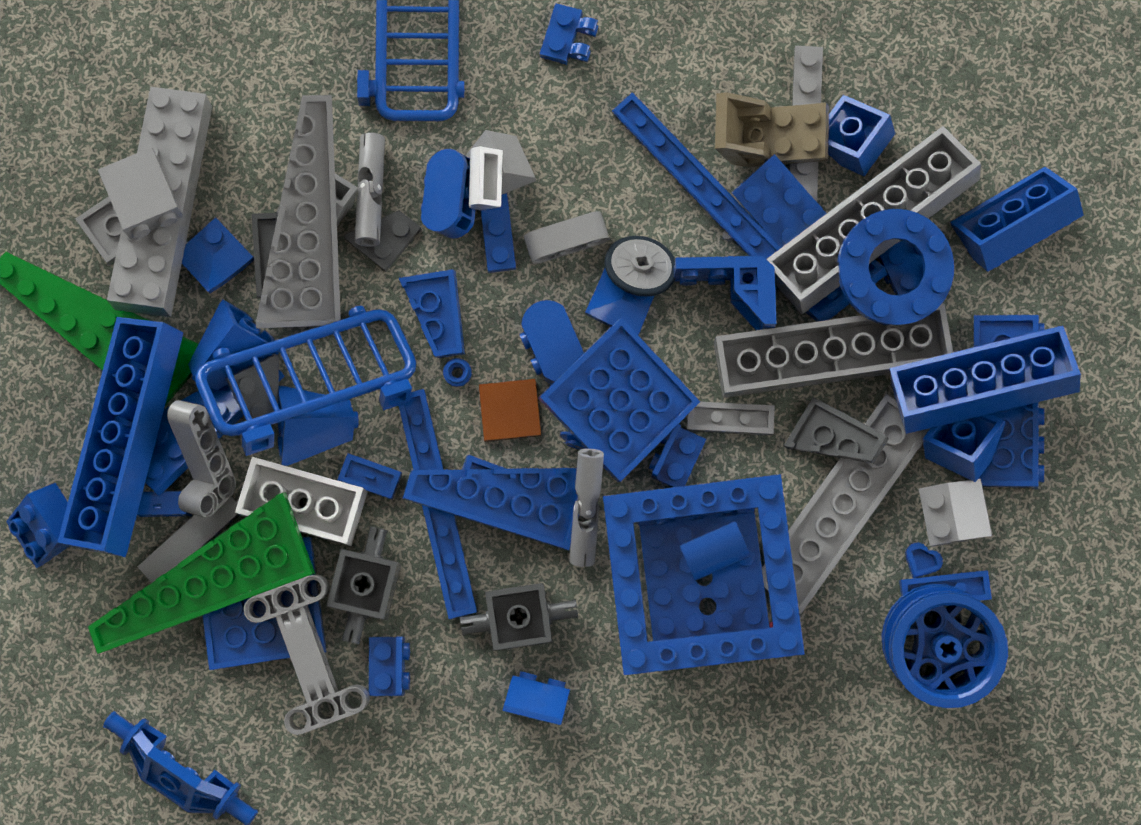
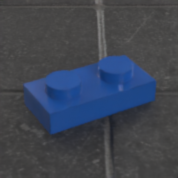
(370, 476)

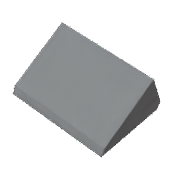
(515, 166)

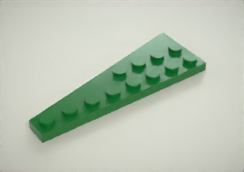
(78, 314)

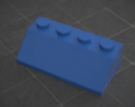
(1018, 218)

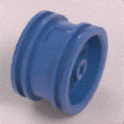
(981, 669)

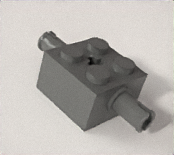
(356, 567)
(503, 605)

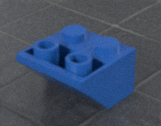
(39, 523)

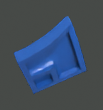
(215, 256)
(612, 303)

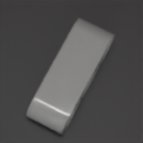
(566, 237)

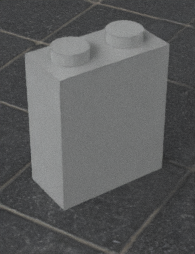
(140, 193)

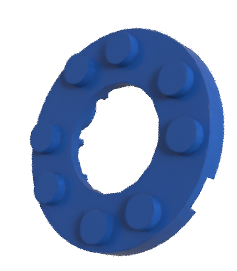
(856, 278)

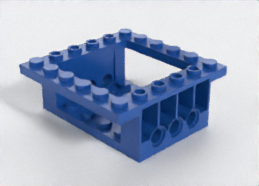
(679, 629)

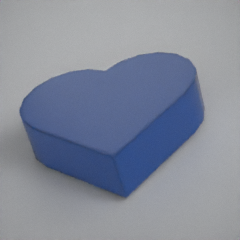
(921, 560)

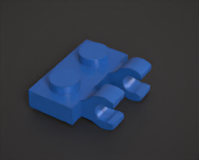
(561, 33)

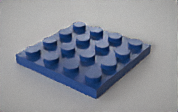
(619, 399)
(238, 641)

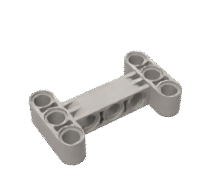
(307, 654)

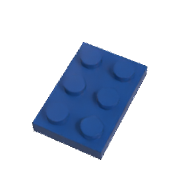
(778, 201)

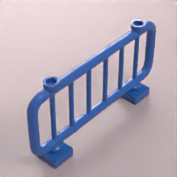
(377, 88)
(257, 432)

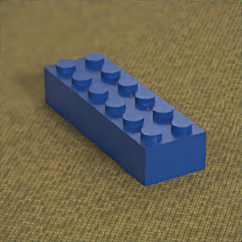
(985, 379)

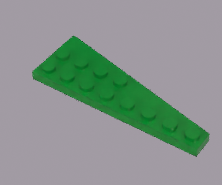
(239, 564)

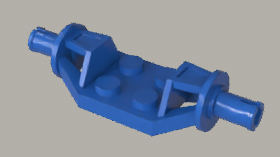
(173, 780)

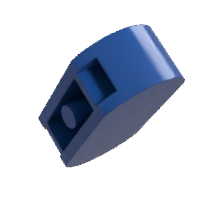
(447, 194)
(550, 338)

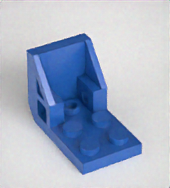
(752, 300)

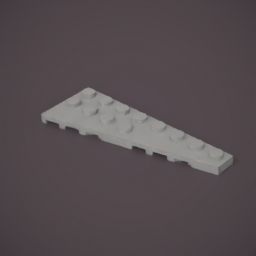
(303, 256)

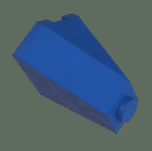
(231, 330)
(315, 430)

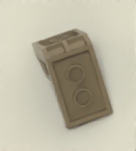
(753, 131)

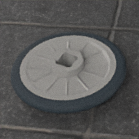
(625, 270)

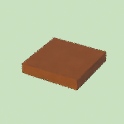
(509, 410)

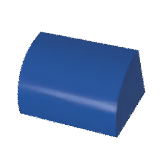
(715, 550)

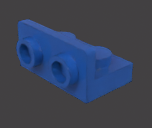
(677, 457)
(387, 666)

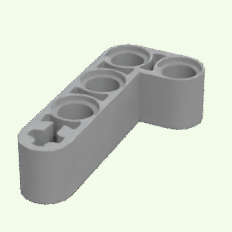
(211, 473)

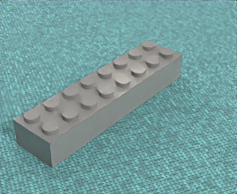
(917, 182)
(150, 266)
(825, 352)

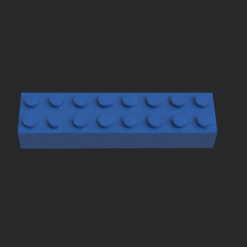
(121, 436)

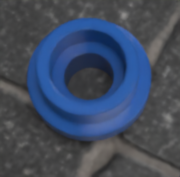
(453, 364)

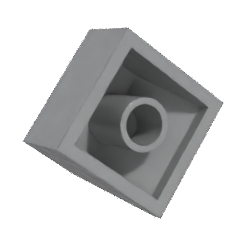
(955, 512)

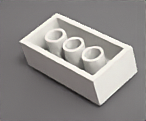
(331, 507)

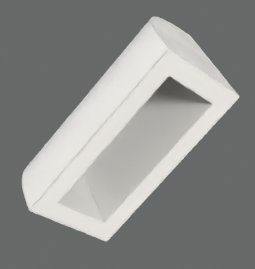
(485, 178)

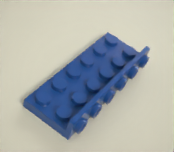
(1019, 445)

